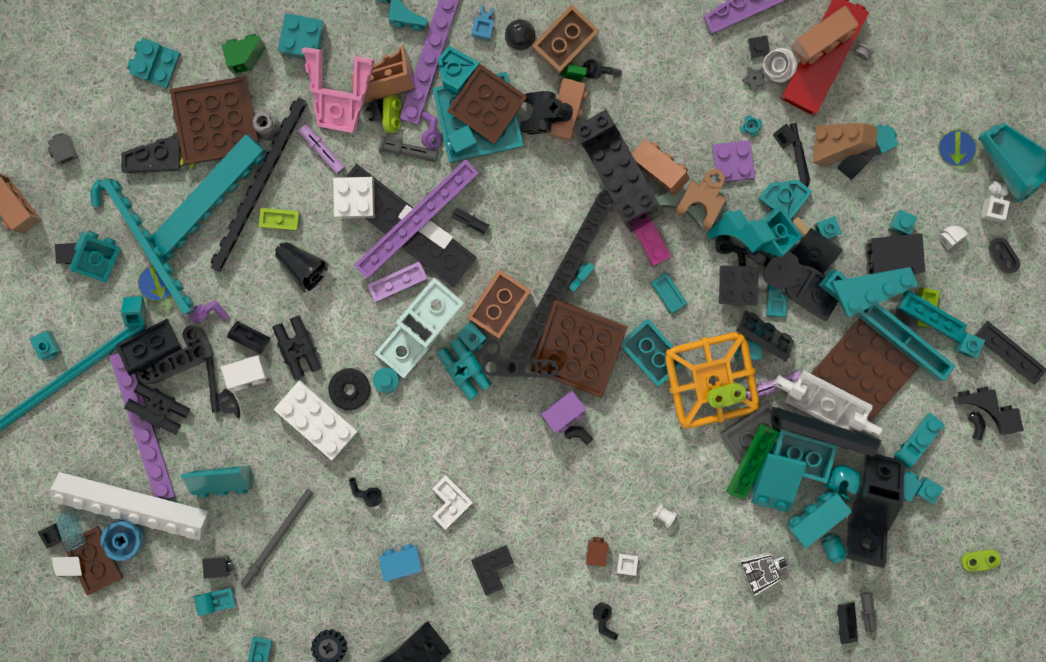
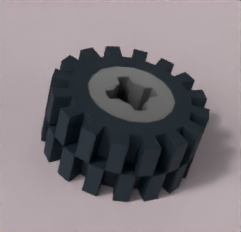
(330, 640)

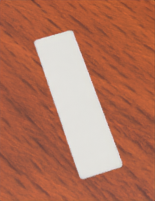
(431, 230)

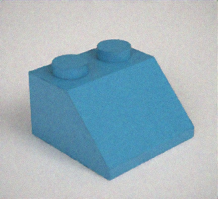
(401, 562)

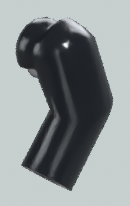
(979, 423)
(578, 432)

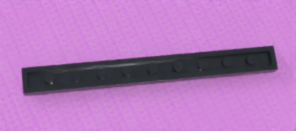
(254, 192)

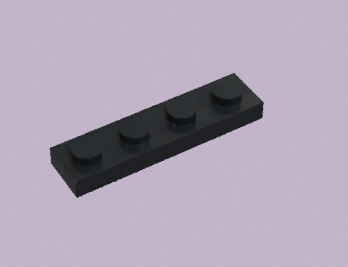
(1011, 352)

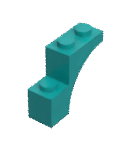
(401, 16)
(753, 233)

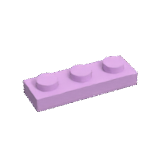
(397, 281)

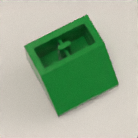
(243, 54)

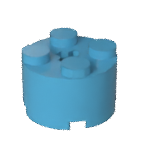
(114, 546)

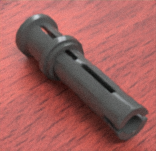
(398, 147)

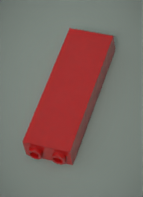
(812, 82)

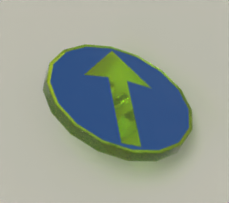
(957, 147)
(152, 286)

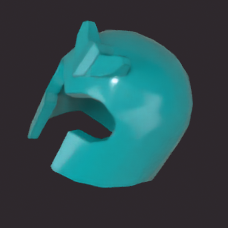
(843, 478)

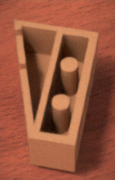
(390, 76)

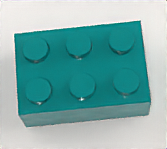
(647, 349)
(816, 454)
(817, 518)

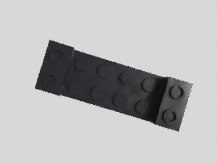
(618, 170)

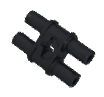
(286, 344)
(154, 398)

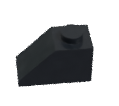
(855, 163)

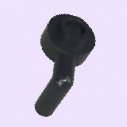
(598, 69)
(725, 245)
(372, 496)
(602, 613)

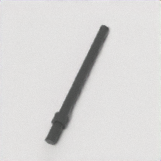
(255, 568)

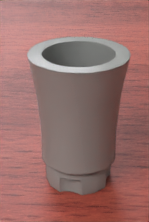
(270, 130)

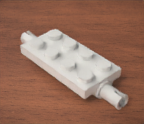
(828, 403)

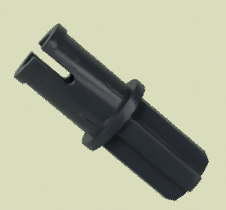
(470, 221)

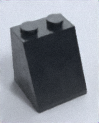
(895, 253)

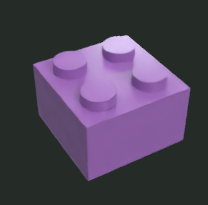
(563, 412)

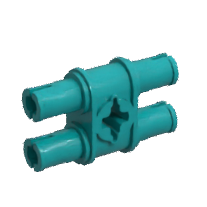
(455, 368)

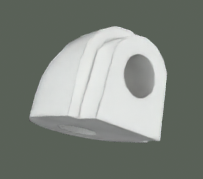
(952, 235)

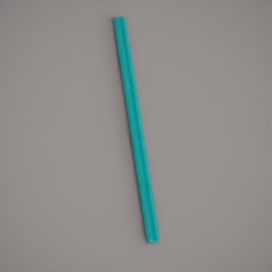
(68, 376)

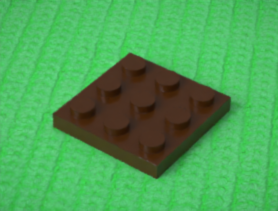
(487, 104)

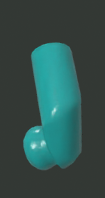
(95, 193)

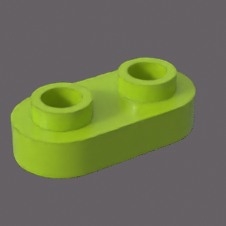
(391, 114)
(727, 395)
(981, 560)

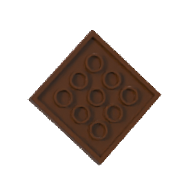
(212, 118)
(582, 347)
(866, 367)

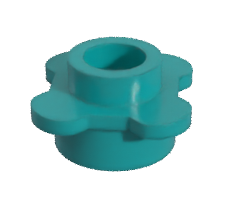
(746, 126)

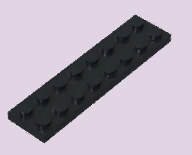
(447, 263)

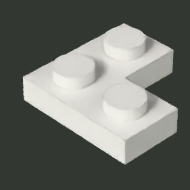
(455, 502)

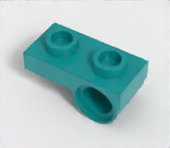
(214, 601)

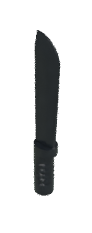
(800, 157)

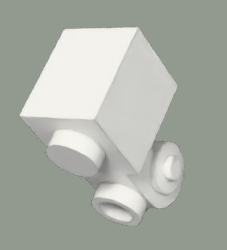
(994, 206)

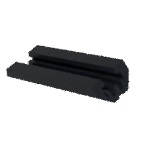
(824, 431)

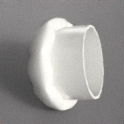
(780, 65)

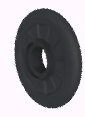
(337, 385)

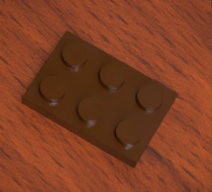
(95, 565)

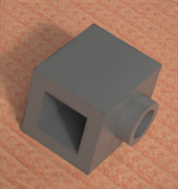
(62, 148)

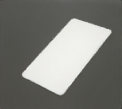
(66, 566)

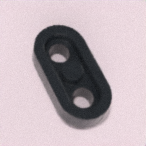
(1005, 254)

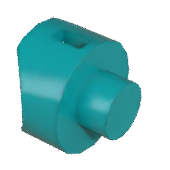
(386, 380)

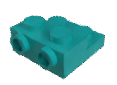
(153, 62)
(94, 256)

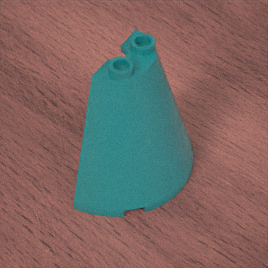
(1016, 159)

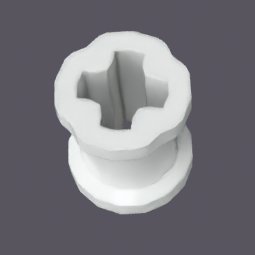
(664, 515)

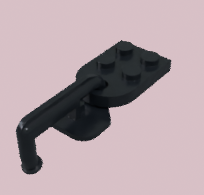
(799, 282)

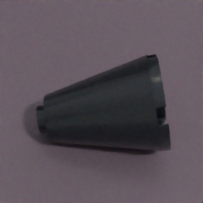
(301, 265)

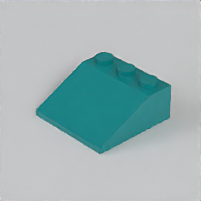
(218, 481)

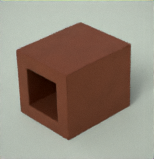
(597, 552)

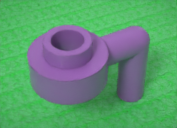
(431, 133)
(202, 311)

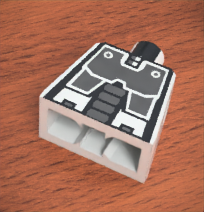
(761, 571)

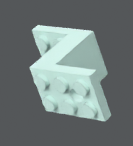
(419, 327)

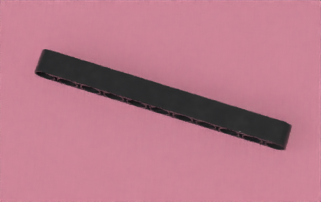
(576, 260)

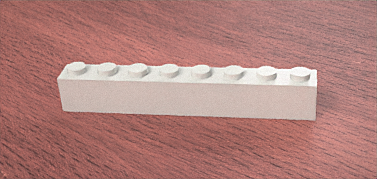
(129, 506)

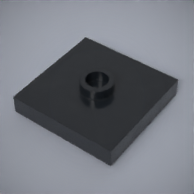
(816, 251)

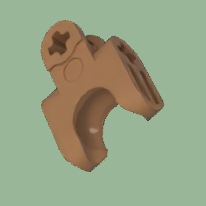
(705, 195)

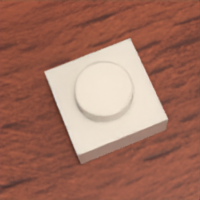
(627, 564)

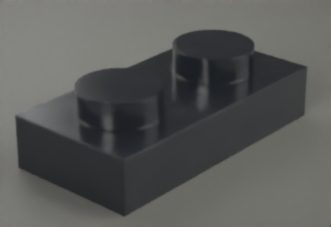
(248, 337)
(847, 622)

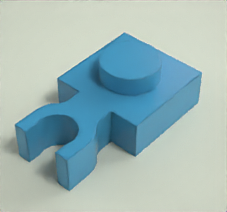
(483, 26)

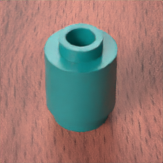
(833, 548)

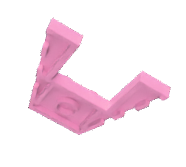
(337, 108)

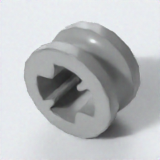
(863, 51)

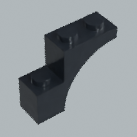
(1006, 418)

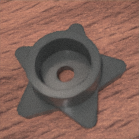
(754, 73)

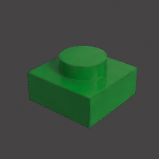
(574, 72)

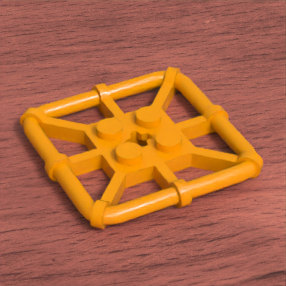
(701, 374)

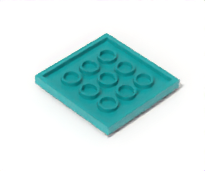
(508, 140)

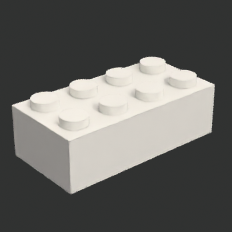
(316, 420)

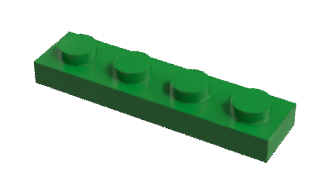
(752, 461)

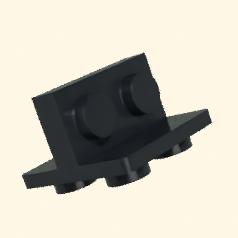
(738, 285)

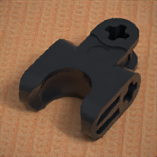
(546, 111)

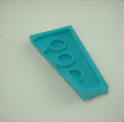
(868, 290)

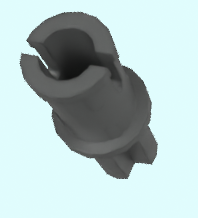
(868, 611)

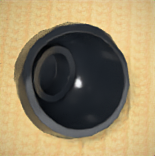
(520, 34)

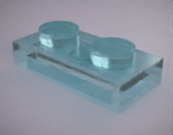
(70, 530)

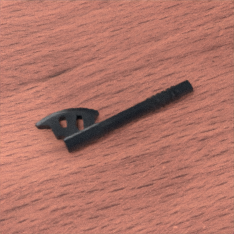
(214, 397)

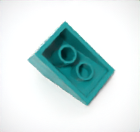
(777, 482)

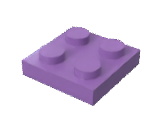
(734, 160)

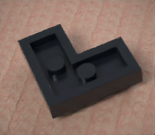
(487, 566)

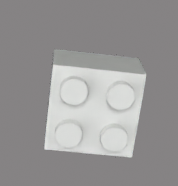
(354, 198)
(246, 372)

